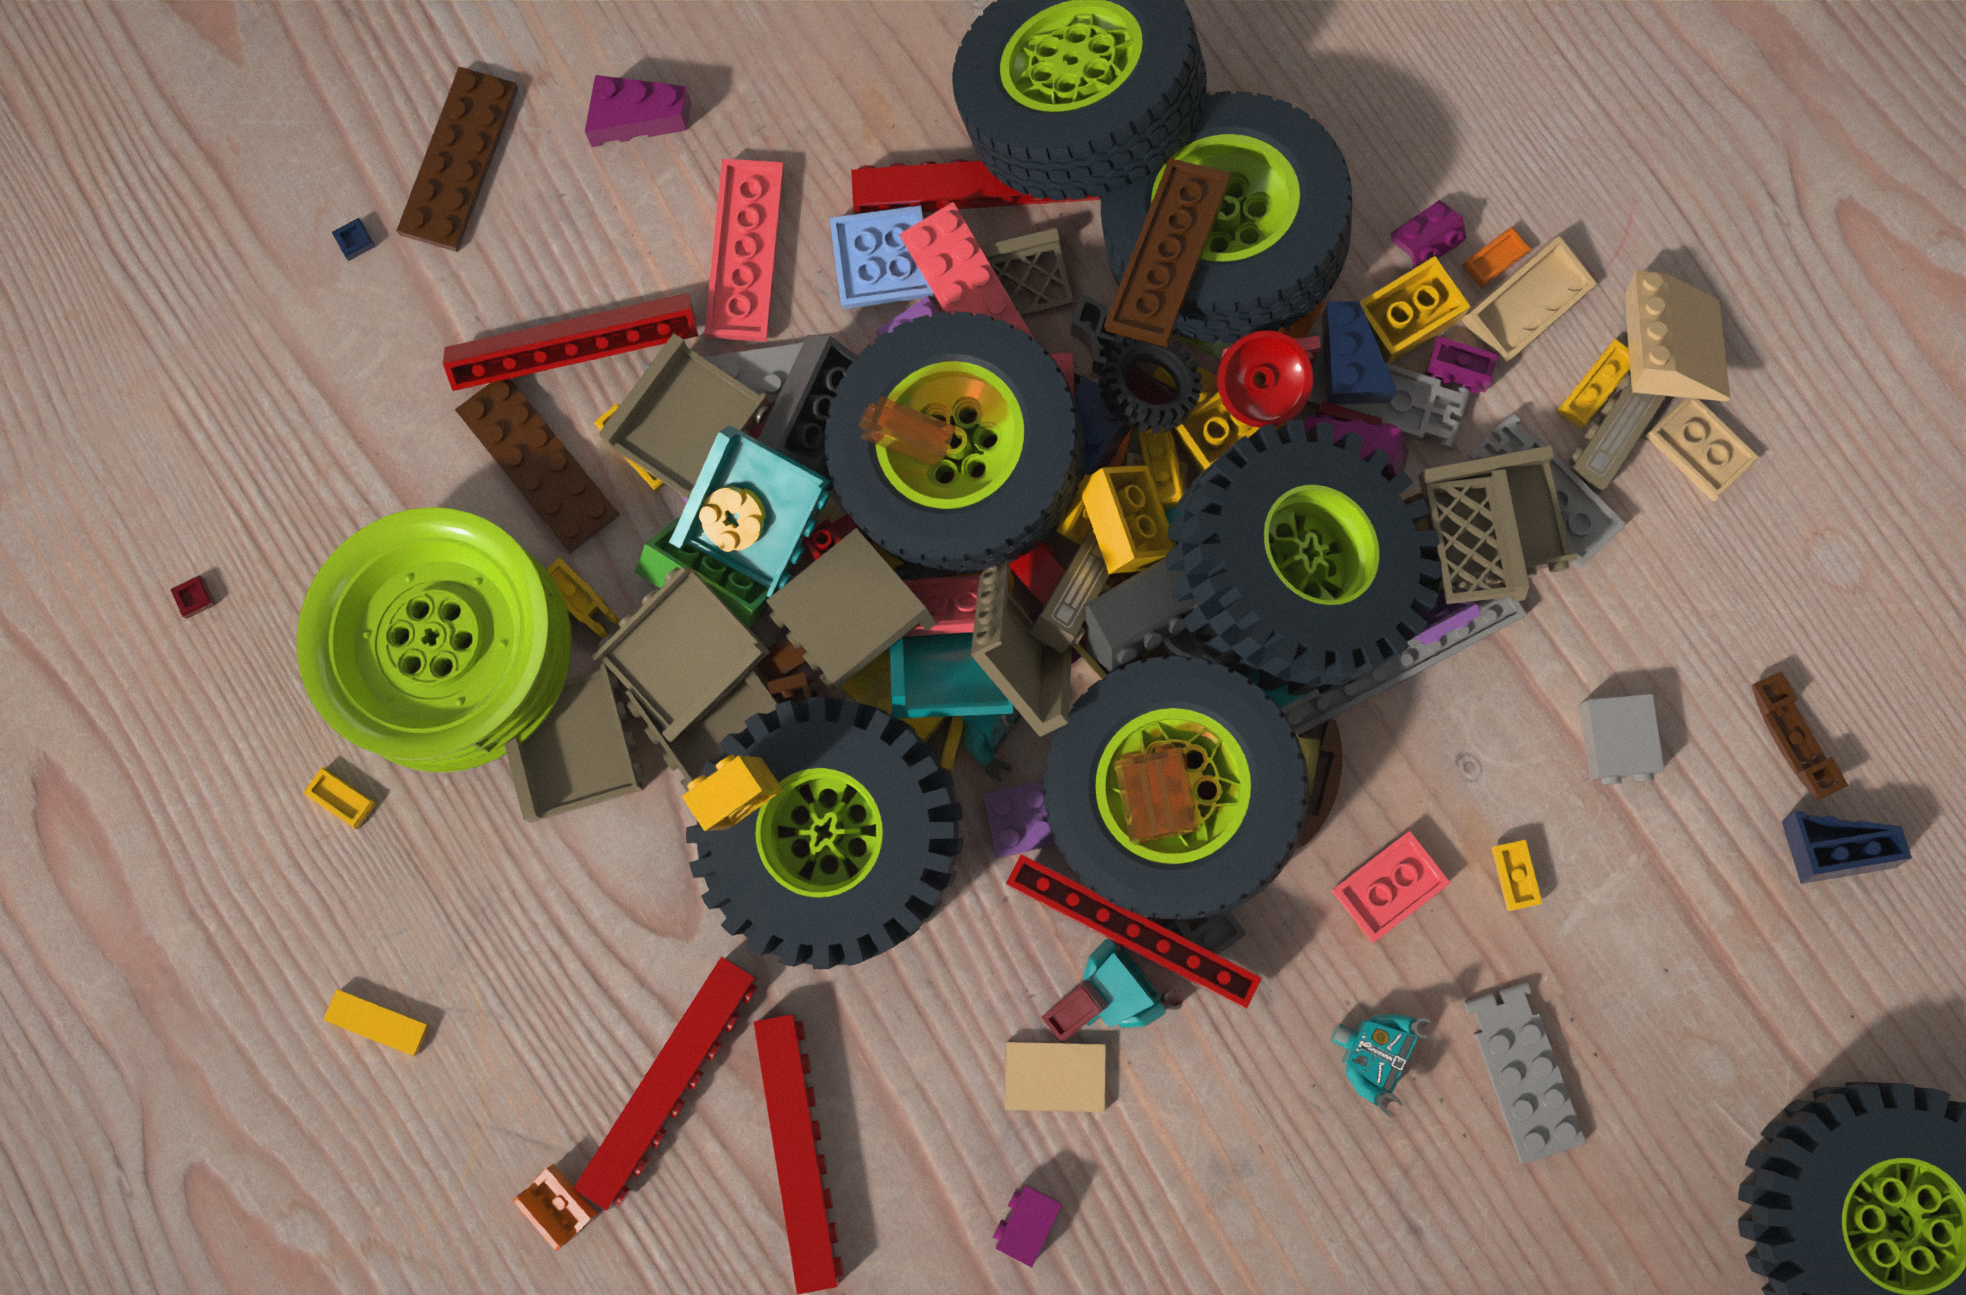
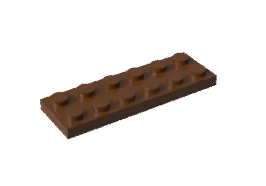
(457, 159)
(1168, 252)
(537, 463)

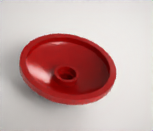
(1285, 381)

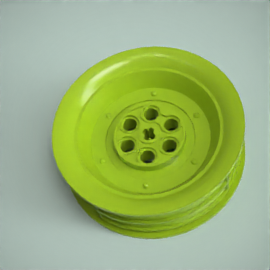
(375, 594)

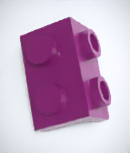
(1430, 233)
(1461, 365)

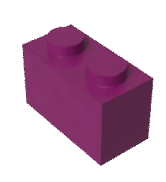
(1027, 1224)

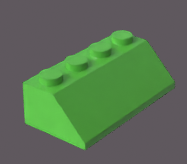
(739, 592)

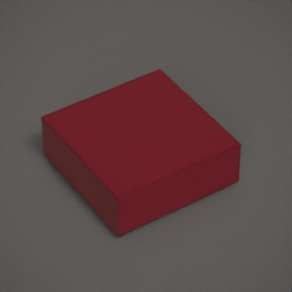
(192, 597)

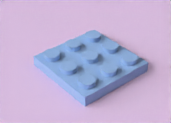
(874, 261)

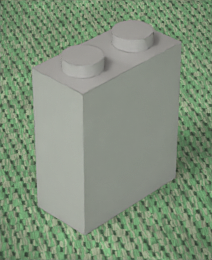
(1621, 738)

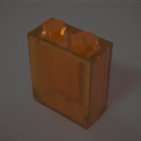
(906, 431)
(1156, 794)

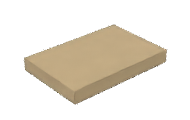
(1702, 447)
(1055, 1077)

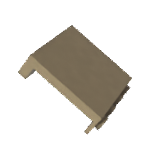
(677, 413)
(1534, 505)
(847, 610)
(681, 651)
(1019, 664)
(703, 739)
(577, 752)

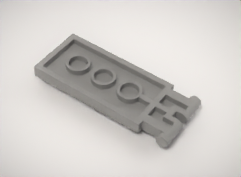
(1417, 408)
(1585, 516)
(1524, 1075)

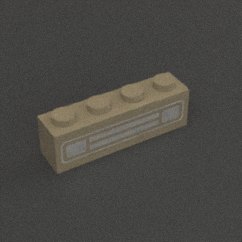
(1614, 436)
(1065, 609)

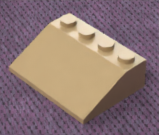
(1675, 339)

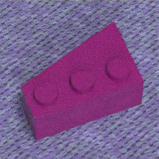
(635, 108)
(1384, 436)

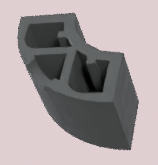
(1090, 329)

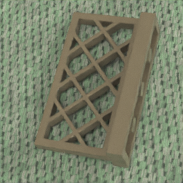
(1025, 247)
(1506, 539)

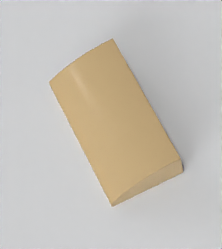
(1529, 300)

